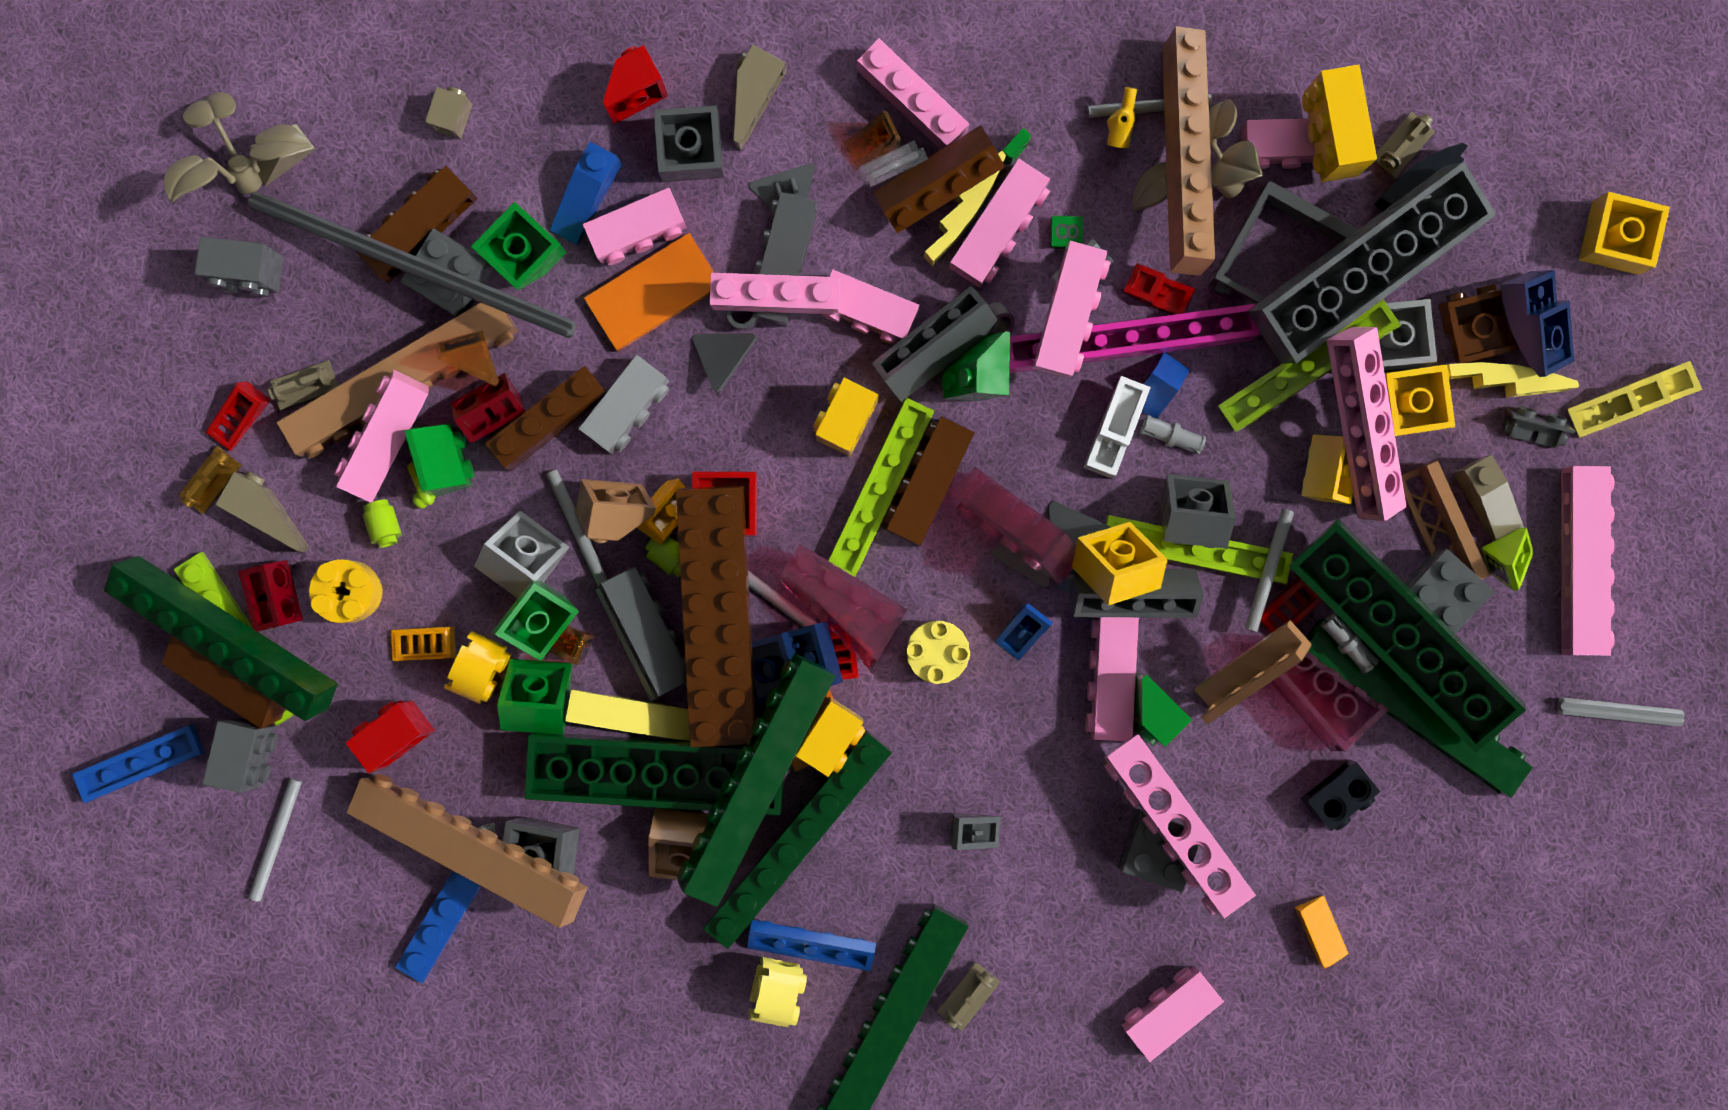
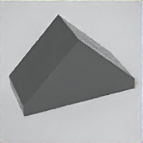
(974, 831)

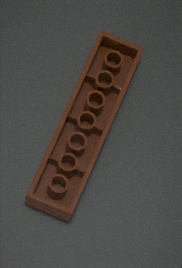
(716, 615)

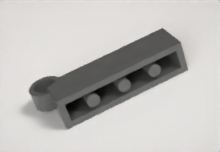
(785, 248)
(941, 341)
(1178, 598)
(645, 631)

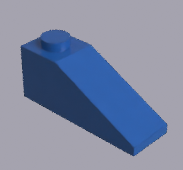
(585, 192)

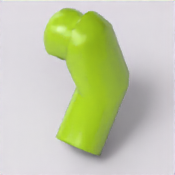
(420, 499)

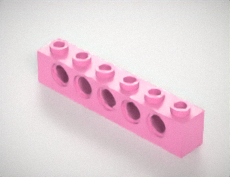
(1366, 423)
(1234, 888)

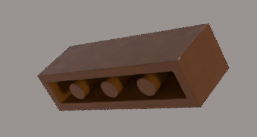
(939, 179)
(431, 207)
(546, 419)
(930, 480)
(221, 684)

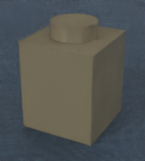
(449, 112)

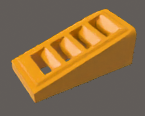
(448, 643)

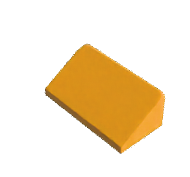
(665, 518)
(1321, 931)

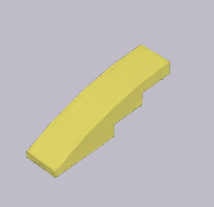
(961, 217)
(1516, 379)
(1634, 399)
(628, 715)

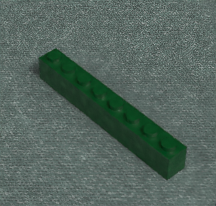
(221, 637)
(1493, 764)
(755, 779)
(797, 840)
(897, 1011)

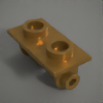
(209, 480)

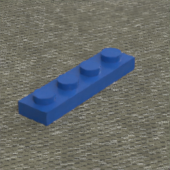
(138, 763)
(437, 927)
(811, 945)

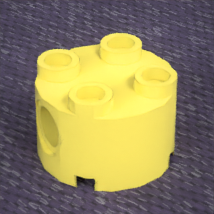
(938, 652)
(776, 992)

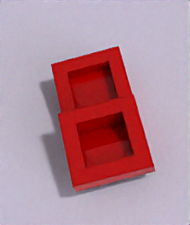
(1158, 291)

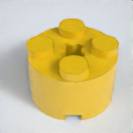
(327, 594)
(477, 667)

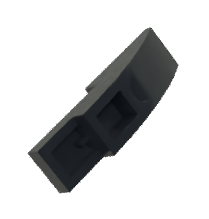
(1420, 173)

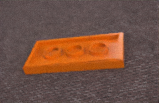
(652, 292)

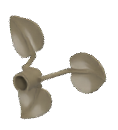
(194, 172)
(1229, 173)

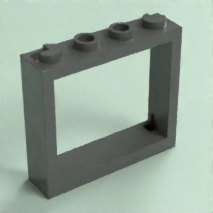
(1293, 207)

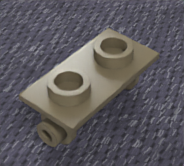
(1404, 143)
(303, 385)
(968, 996)

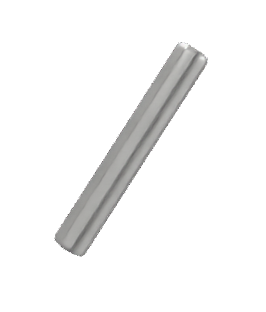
(1620, 711)

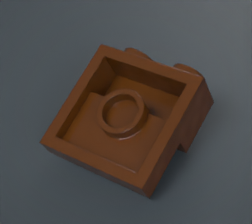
(1477, 324)

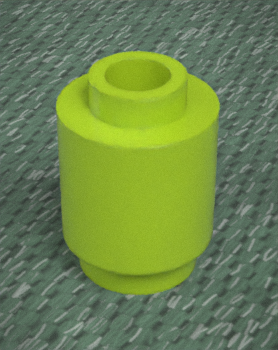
(381, 523)
(665, 555)

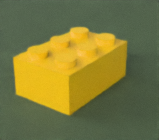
(1339, 124)

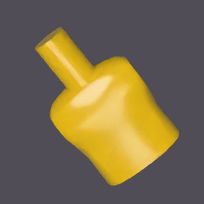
(1119, 127)

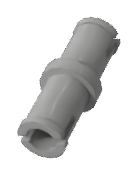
(1173, 434)
(1349, 643)

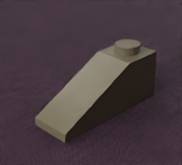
(756, 83)
(1490, 496)
(259, 507)

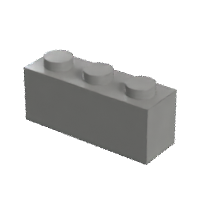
(625, 405)

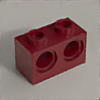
(487, 408)
(270, 595)

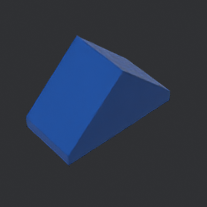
(1165, 383)
(1023, 631)

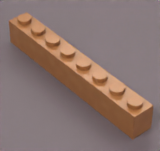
(1188, 152)
(342, 408)
(468, 850)

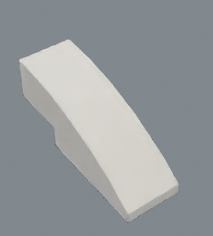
(1117, 427)

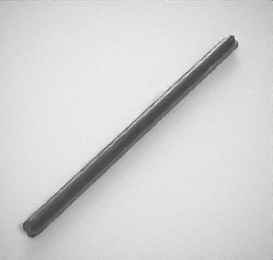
(413, 265)

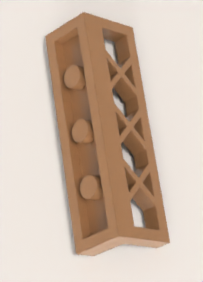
(1448, 513)
(1252, 670)

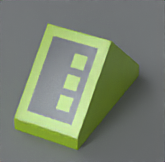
(1509, 558)

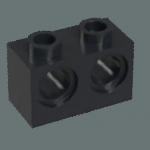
(1336, 788)

